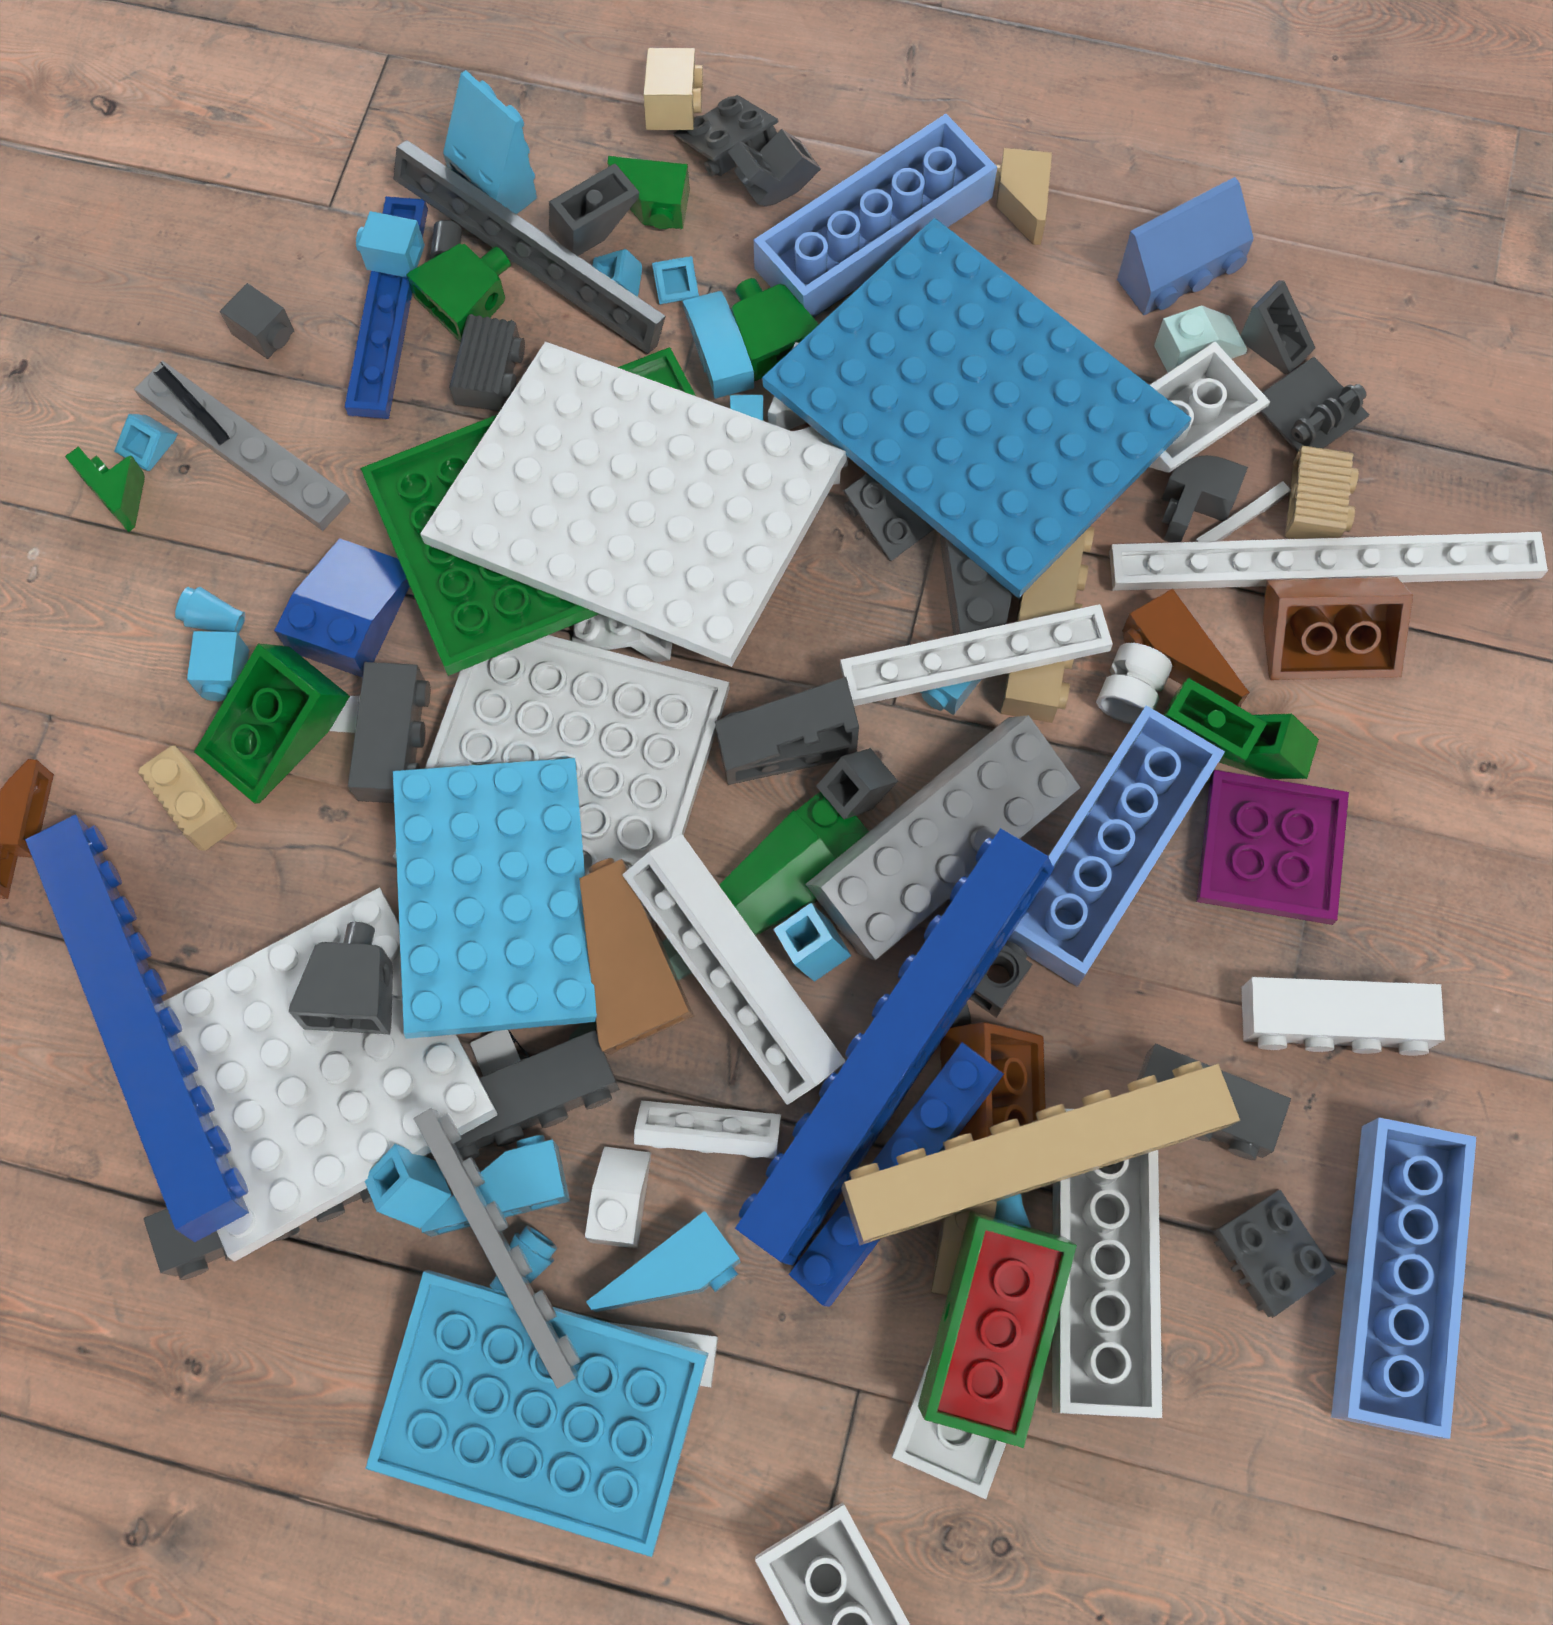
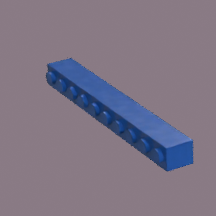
(139, 1030)
(894, 1047)

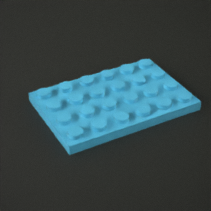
(491, 898)
(489, 1426)

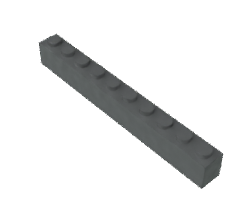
(523, 1095)

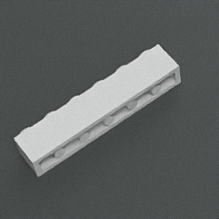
(734, 968)

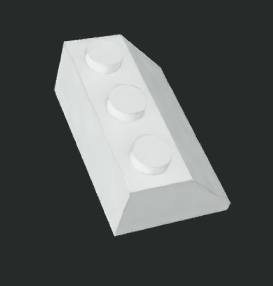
(1213, 395)

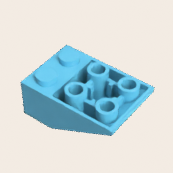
(489, 145)

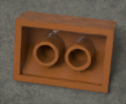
(1336, 628)
(1015, 1054)

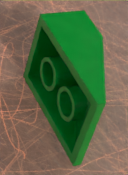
(270, 720)

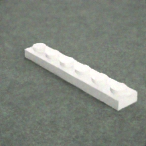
(976, 655)

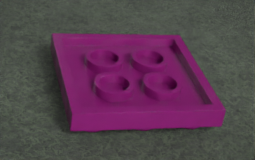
(1273, 847)

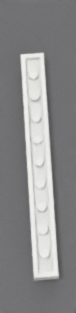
(1256, 561)

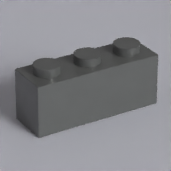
(387, 728)
(1258, 1108)

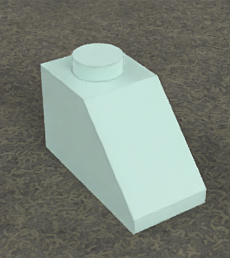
(1194, 330)

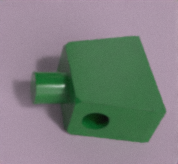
(460, 285)
(769, 323)

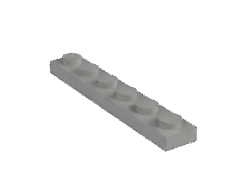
(250, 451)
(509, 1264)

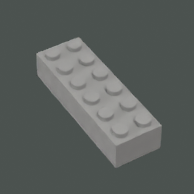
(933, 838)

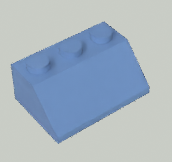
(1186, 248)

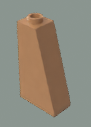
(627, 962)

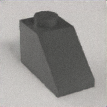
(591, 209)

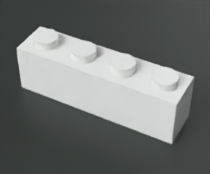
(1342, 1014)

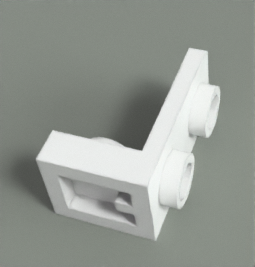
(611, 634)

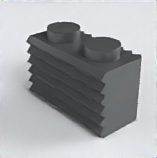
(486, 363)

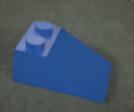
(344, 607)

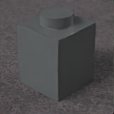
(257, 321)
(857, 783)

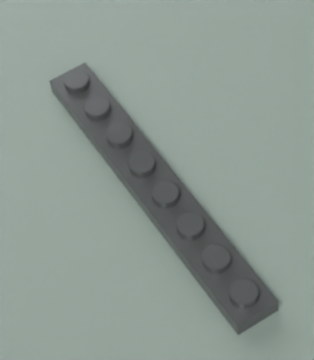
(528, 247)

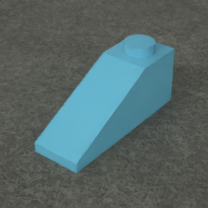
(517, 1181)
(678, 1267)

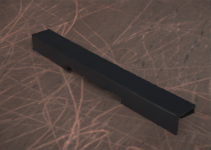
(192, 404)

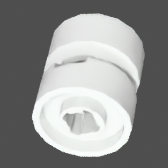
(1134, 682)

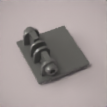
(723, 127)
(1313, 406)
(885, 516)
(1273, 1254)

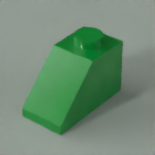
(661, 189)
(1215, 720)
(1281, 751)

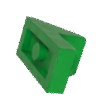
(116, 487)

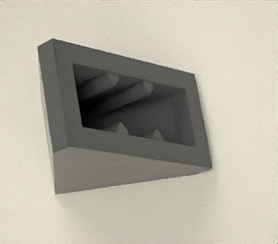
(1278, 330)

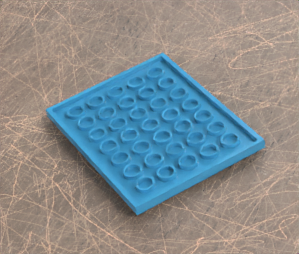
(976, 405)

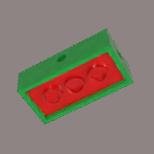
(996, 1329)

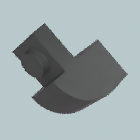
(776, 170)
(1202, 486)

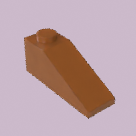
(1174, 631)

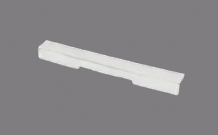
(1246, 514)

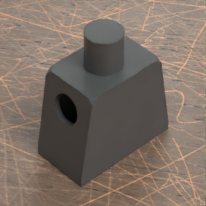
(346, 986)

